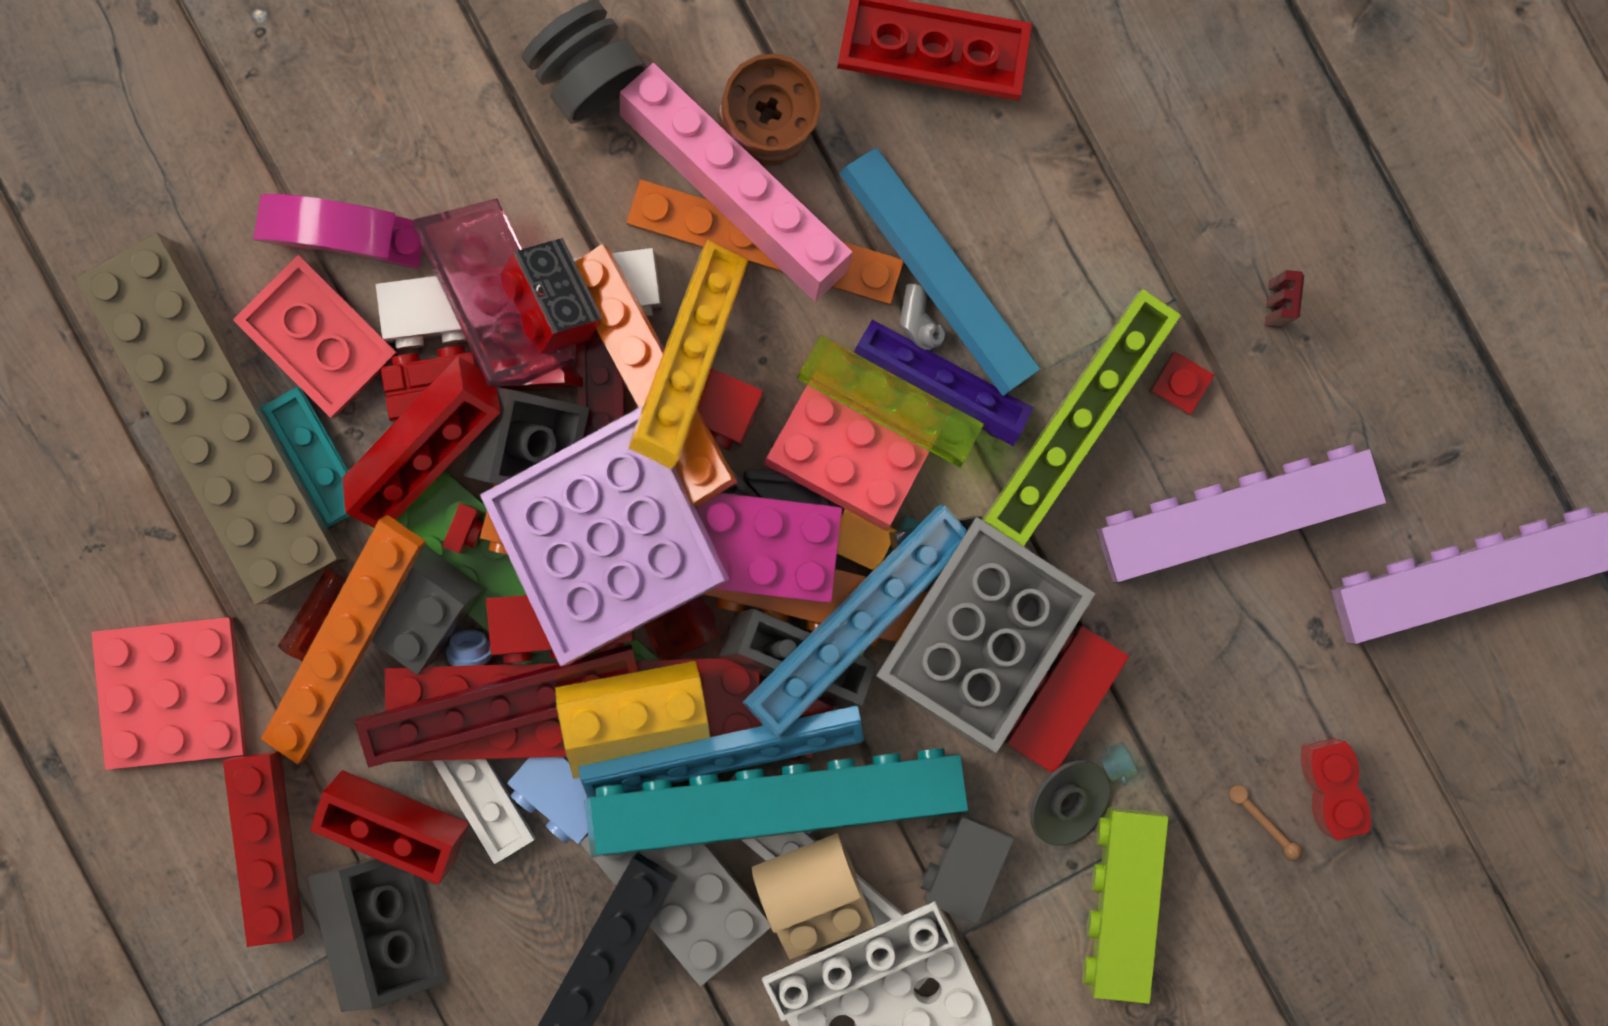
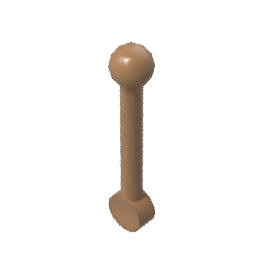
(1238, 795)

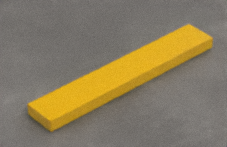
(688, 355)

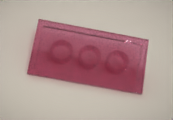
(468, 255)

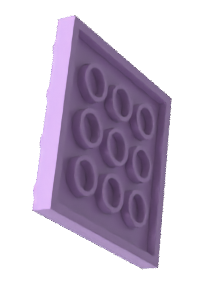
(602, 540)

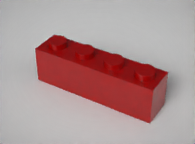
(420, 444)
(263, 848)

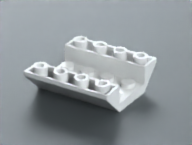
(876, 978)

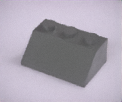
(376, 933)

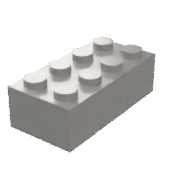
(706, 913)

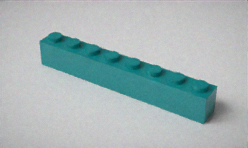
(774, 804)

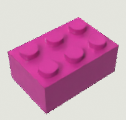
(774, 545)

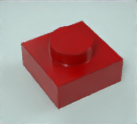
(1181, 383)
(464, 529)

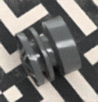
(578, 53)

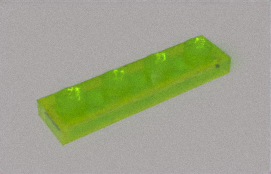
(890, 401)

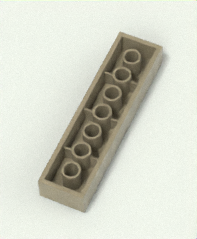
(210, 418)

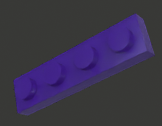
(1001, 415)

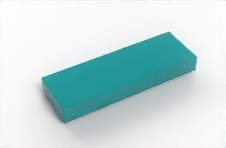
(310, 452)

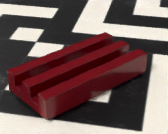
(1283, 284)

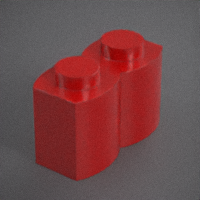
(1336, 800)

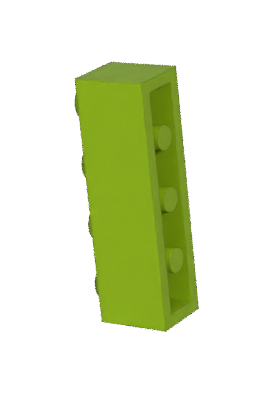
(1127, 905)

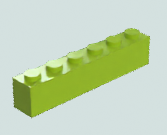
(1081, 417)

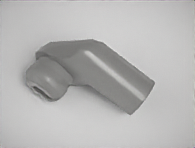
(916, 321)

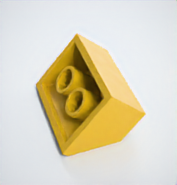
(631, 714)

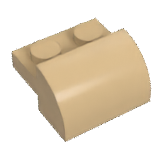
(812, 896)

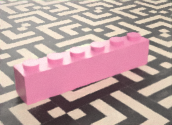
(734, 182)

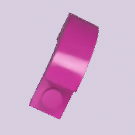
(338, 228)

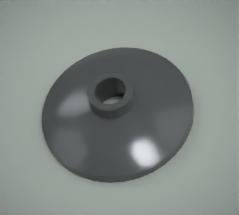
(1070, 802)

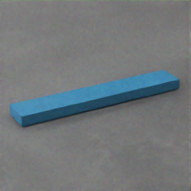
(939, 271)
(856, 622)
(726, 752)

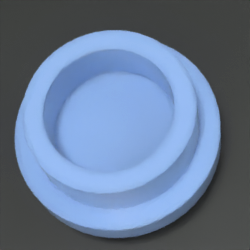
(468, 649)

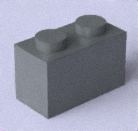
(966, 868)

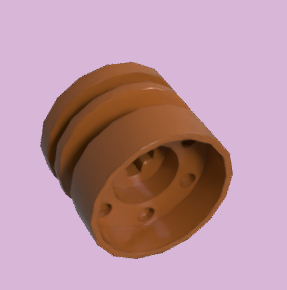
(776, 84)

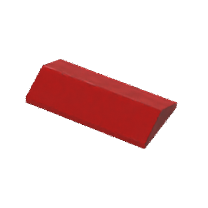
(936, 46)

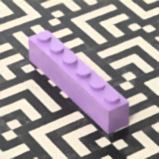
(1240, 515)
(1472, 578)

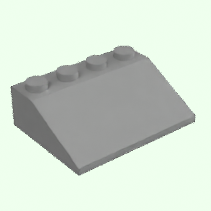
(985, 636)

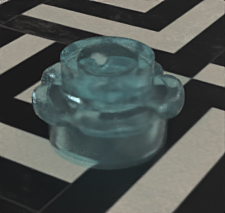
(1118, 763)

